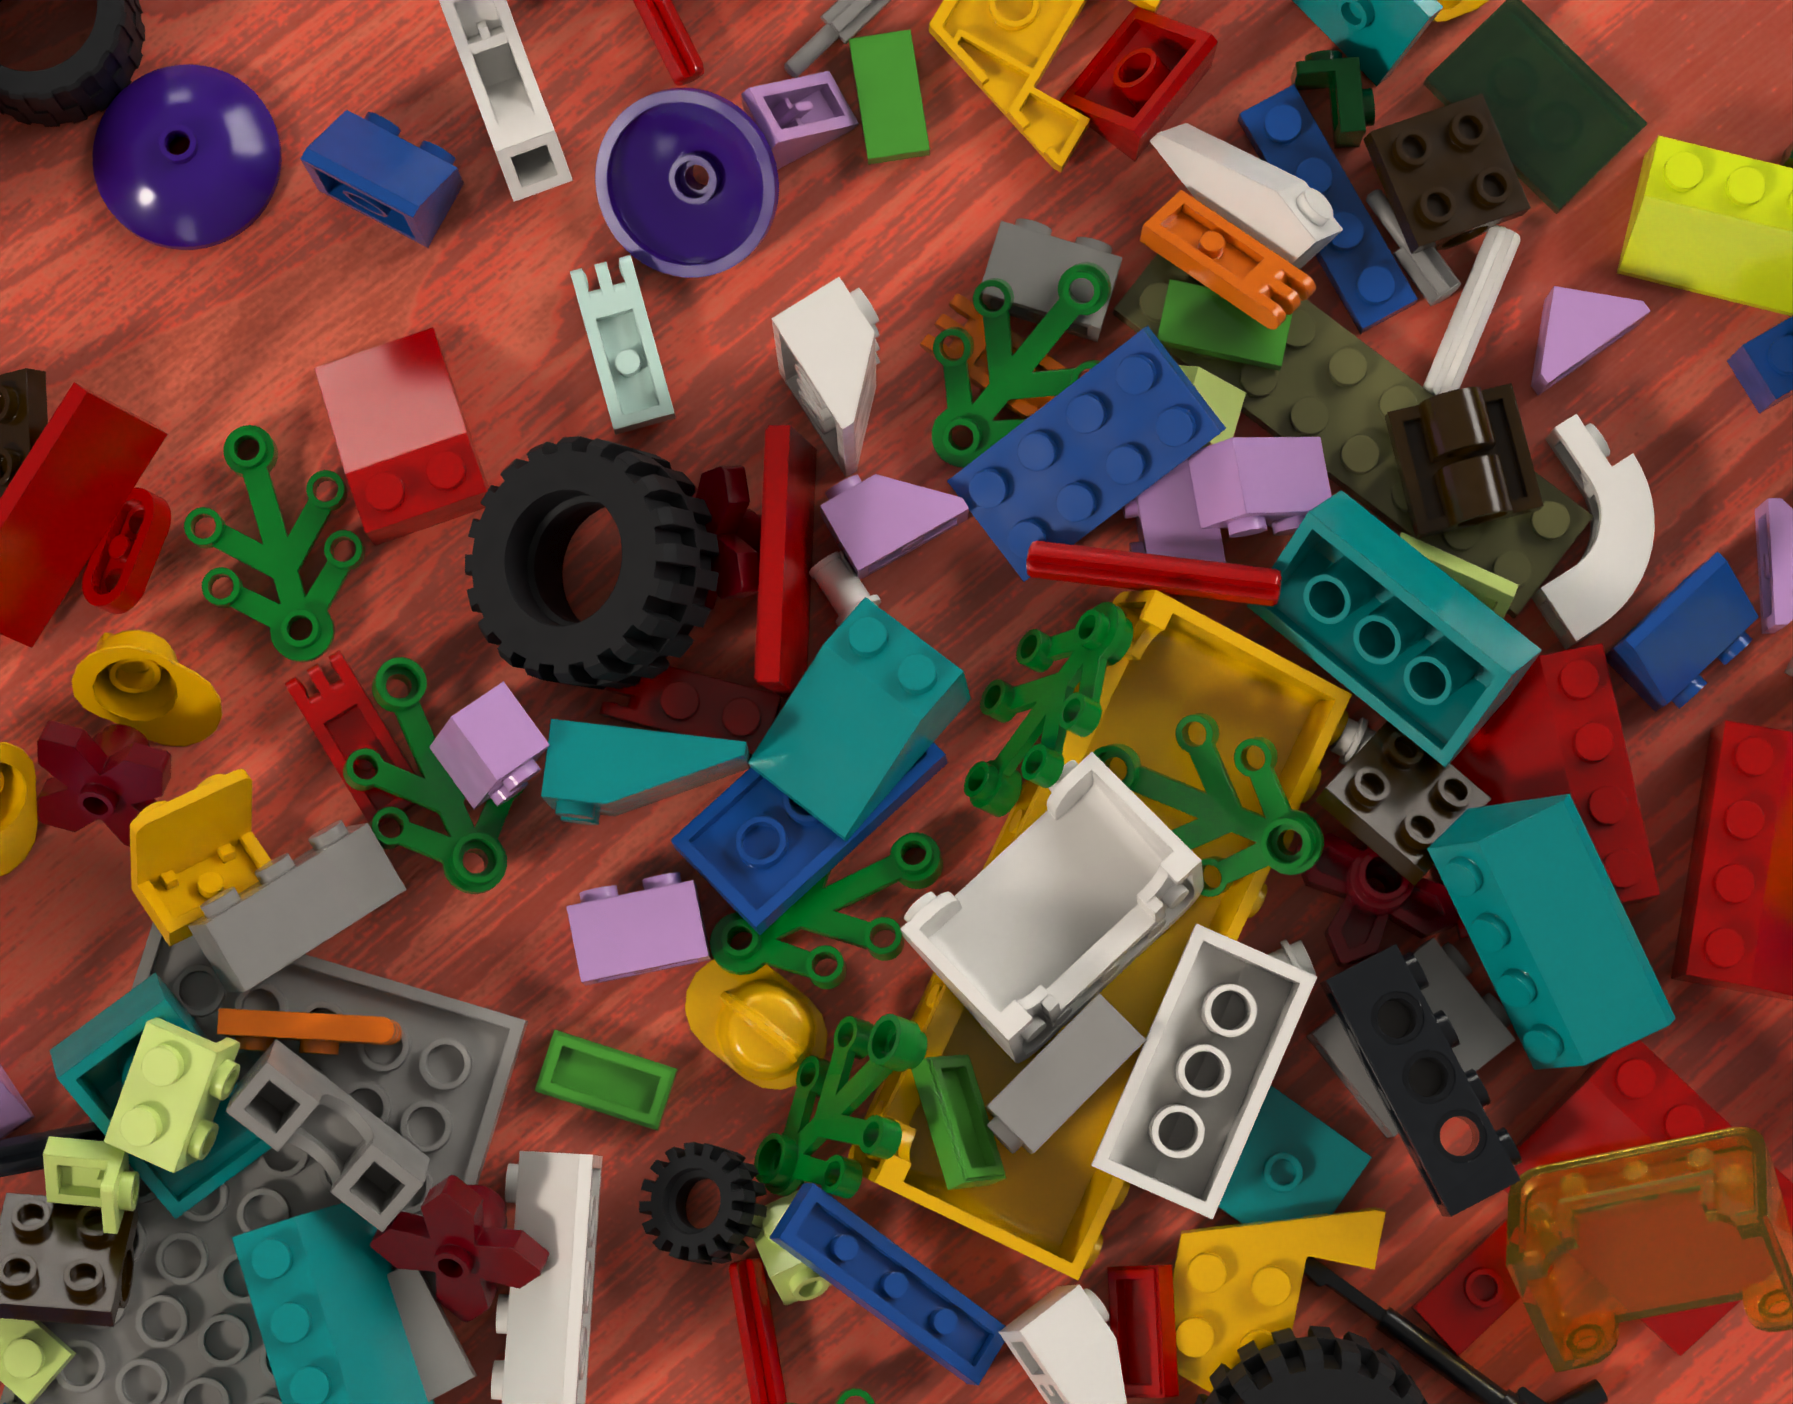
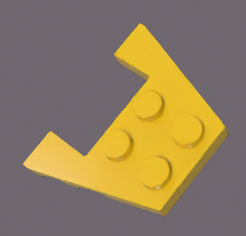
(1006, 53)
(1248, 1278)

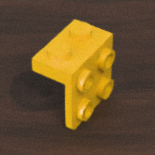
(194, 851)

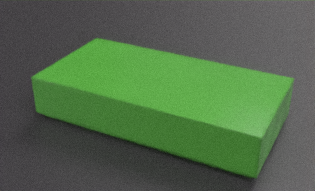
(889, 97)
(1209, 325)
(606, 1080)
(958, 1122)

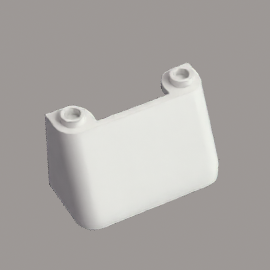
(1057, 909)

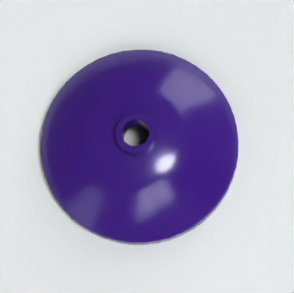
(208, 189)
(659, 206)

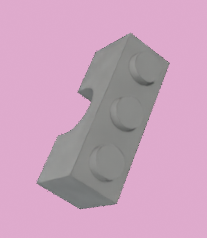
(297, 1105)

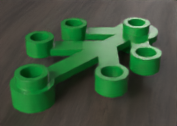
(1009, 373)
(280, 553)
(1096, 642)
(433, 791)
(1220, 808)
(819, 914)
(786, 1157)

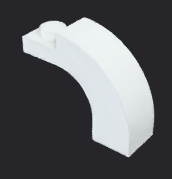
(507, 95)
(1618, 539)

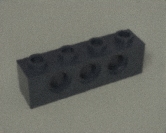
(1451, 1179)

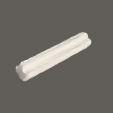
(1472, 310)

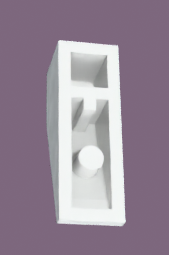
(1250, 193)
(1068, 1348)

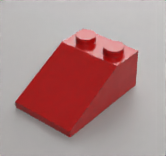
(402, 437)

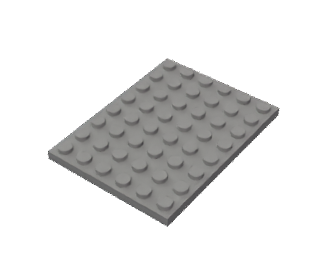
(189, 1311)

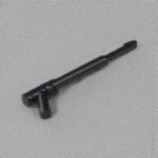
(1437, 1355)

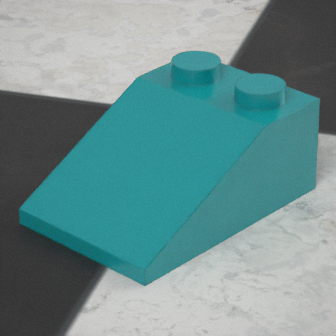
(859, 719)
(621, 769)
(94, 1070)

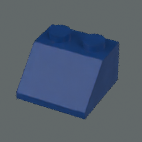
(384, 175)
(1684, 634)

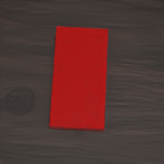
(65, 504)
(785, 560)

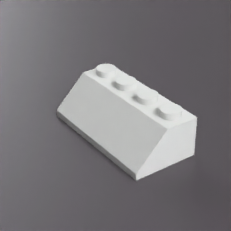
(830, 365)
(1204, 1071)
(552, 1314)

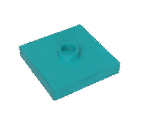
(1373, 29)
(1290, 1166)

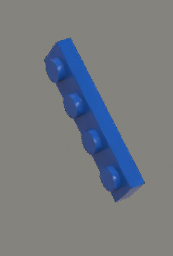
(1358, 257)
(889, 1283)

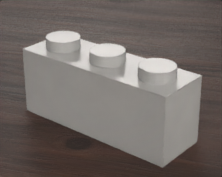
(295, 905)

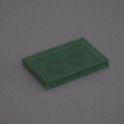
(1544, 99)

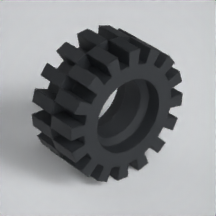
(671, 1195)

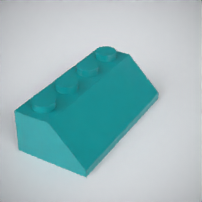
(1395, 627)
(1550, 930)
(328, 1311)

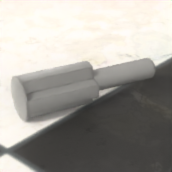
(842, 21)
(1424, 268)

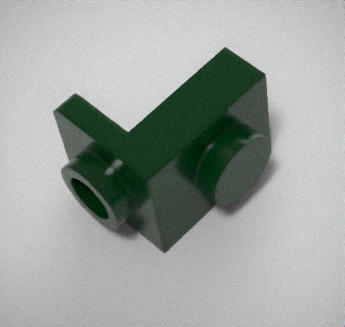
(1349, 104)

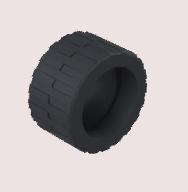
(86, 79)

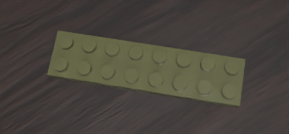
(1341, 392)

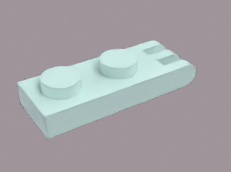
(623, 348)

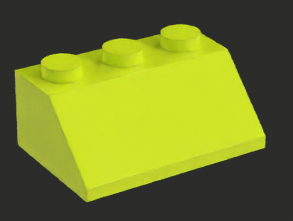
(1713, 225)

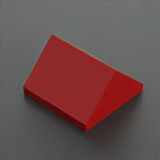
(1141, 78)

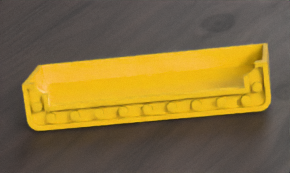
(1173, 669)

